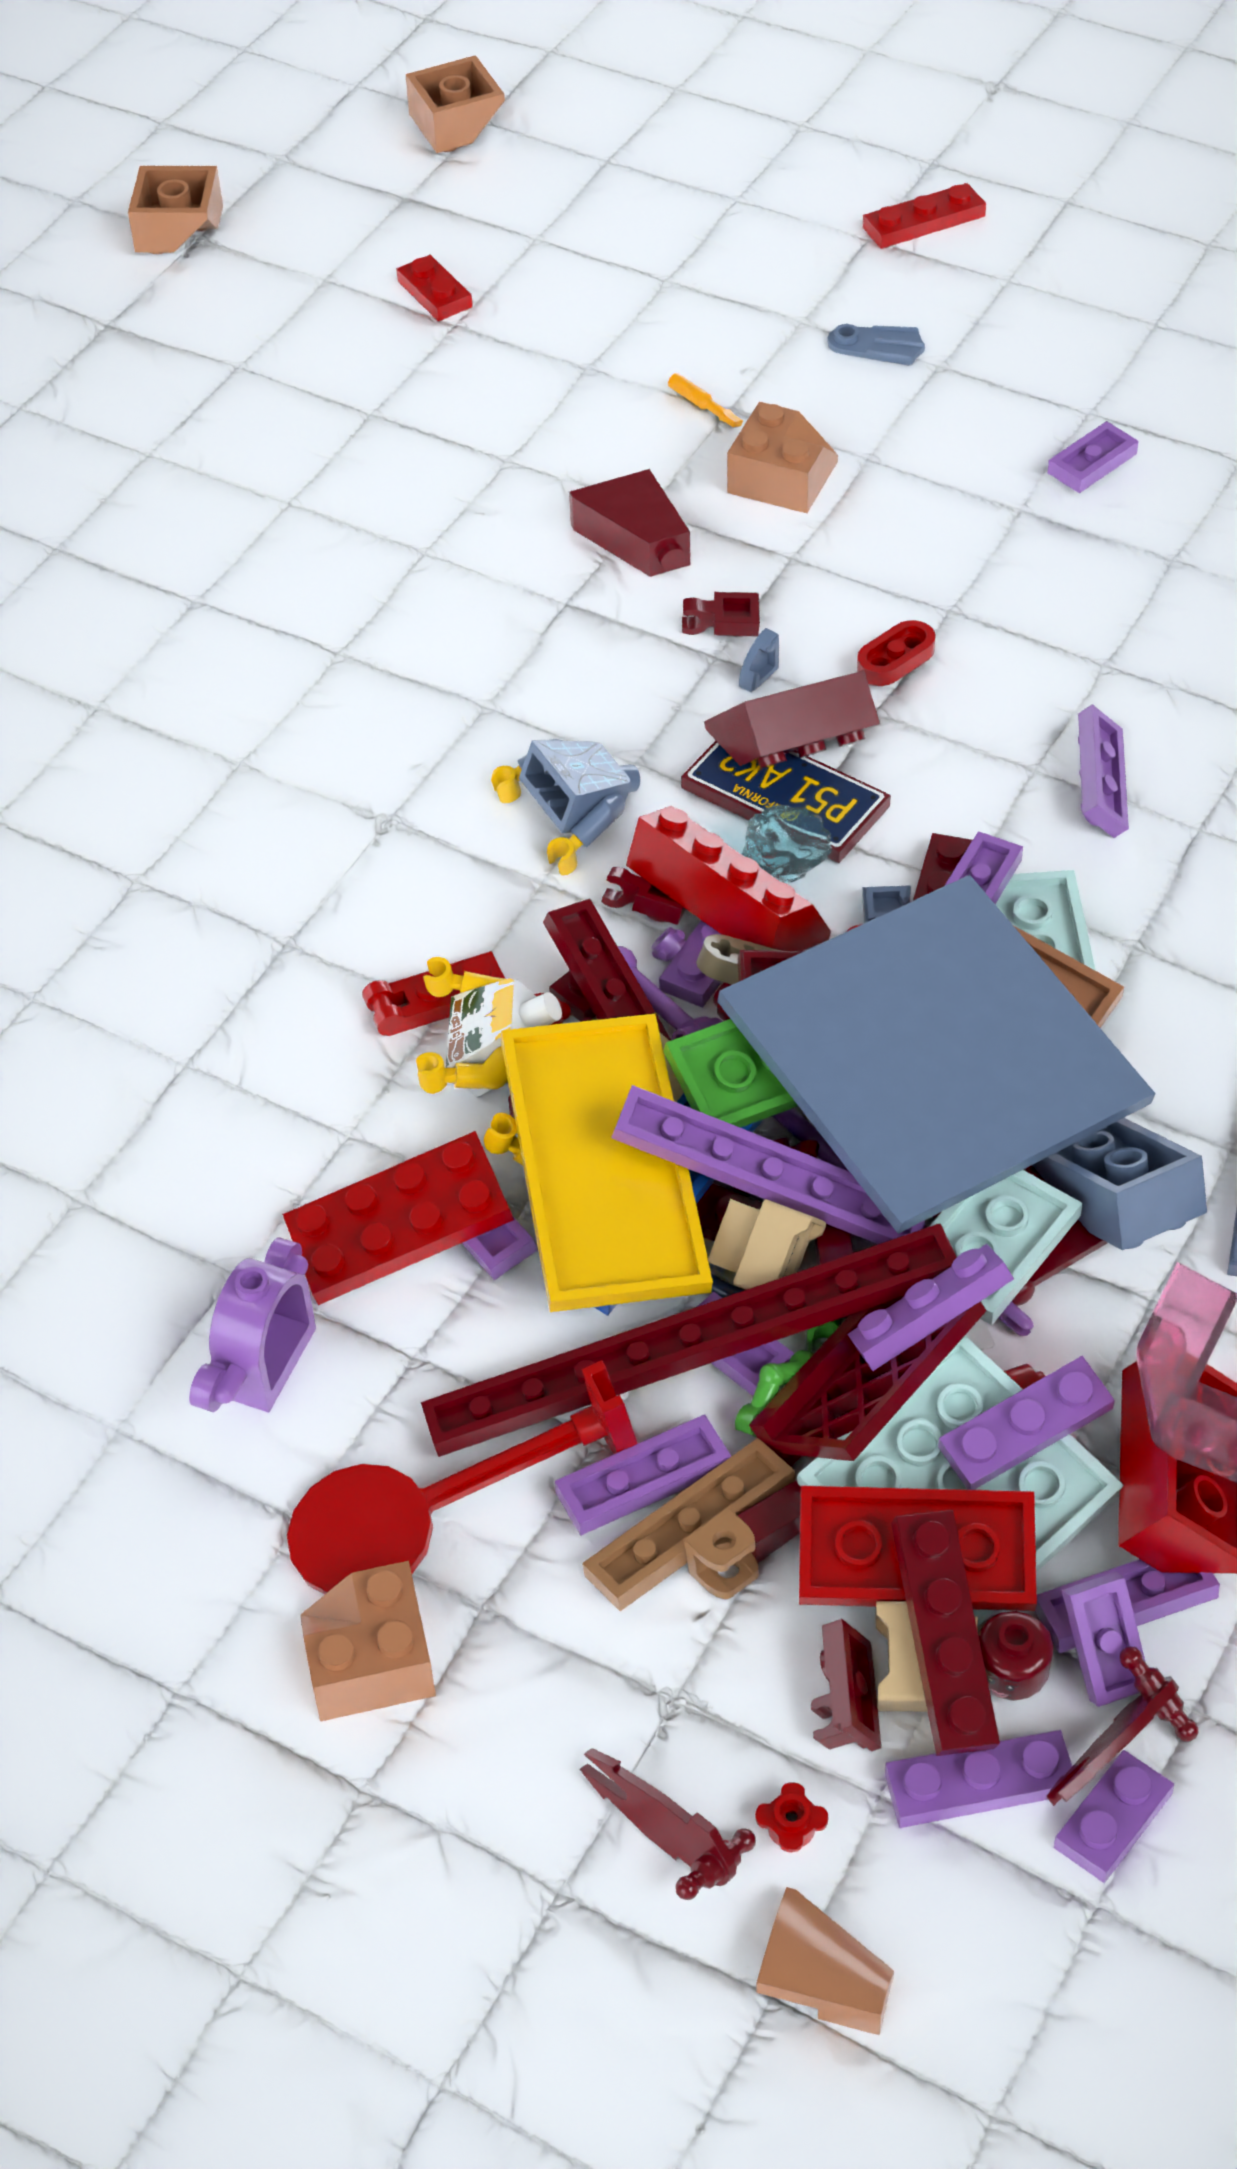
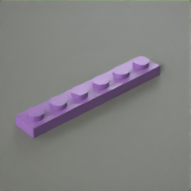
(751, 1164)

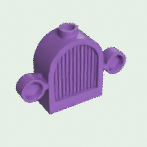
(257, 1331)

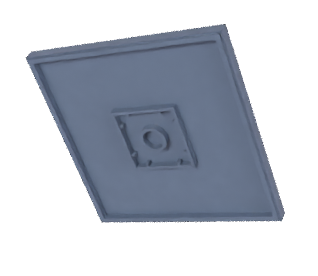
(934, 1051)

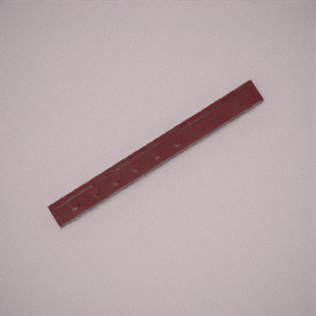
(688, 1339)

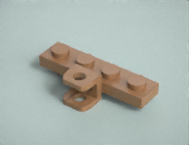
(696, 1530)

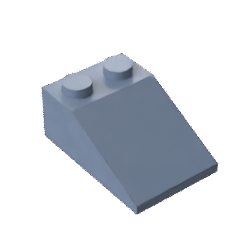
(1129, 1183)

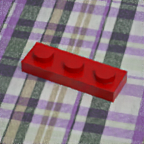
(924, 215)

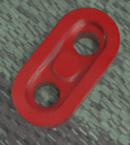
(896, 652)

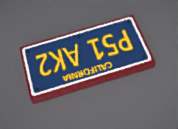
(841, 800)

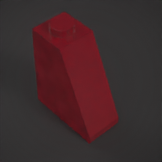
(632, 522)

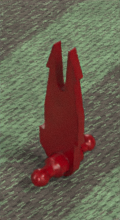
(1156, 1697)
(670, 1826)

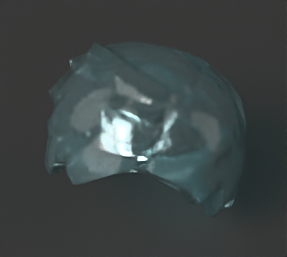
(787, 842)

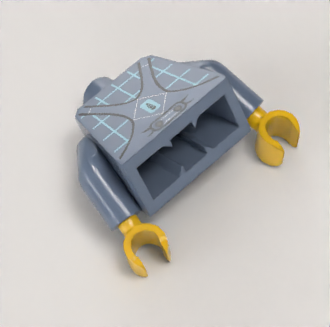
(576, 788)

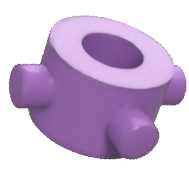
(668, 944)

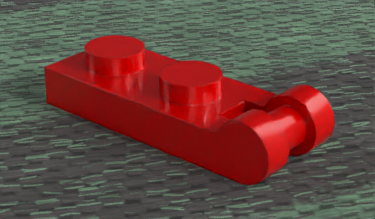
(420, 1005)

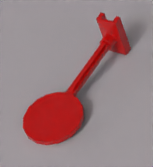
(382, 1518)

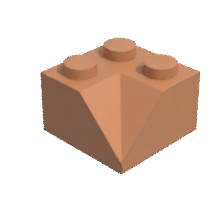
(453, 102)
(172, 205)
(779, 459)
(367, 1644)

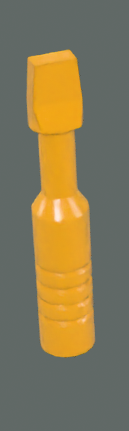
(702, 399)

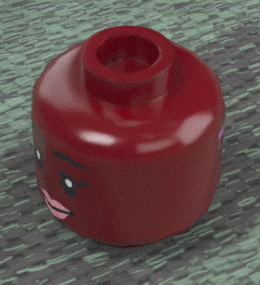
(1015, 1655)

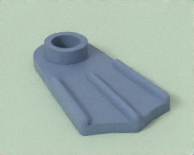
(877, 342)

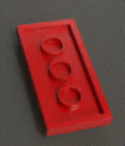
(398, 1217)
(853, 1557)

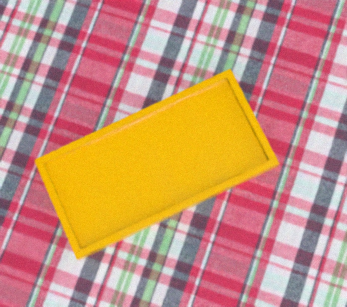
(603, 1213)

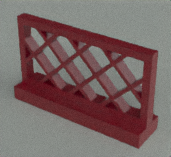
(838, 1380)

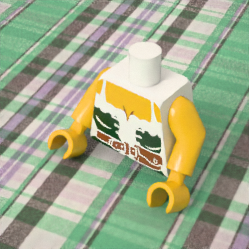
(475, 1027)

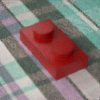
(434, 287)

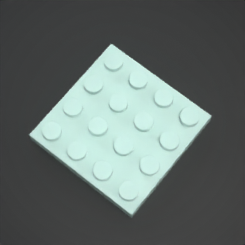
(1066, 1478)

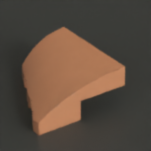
(823, 1967)

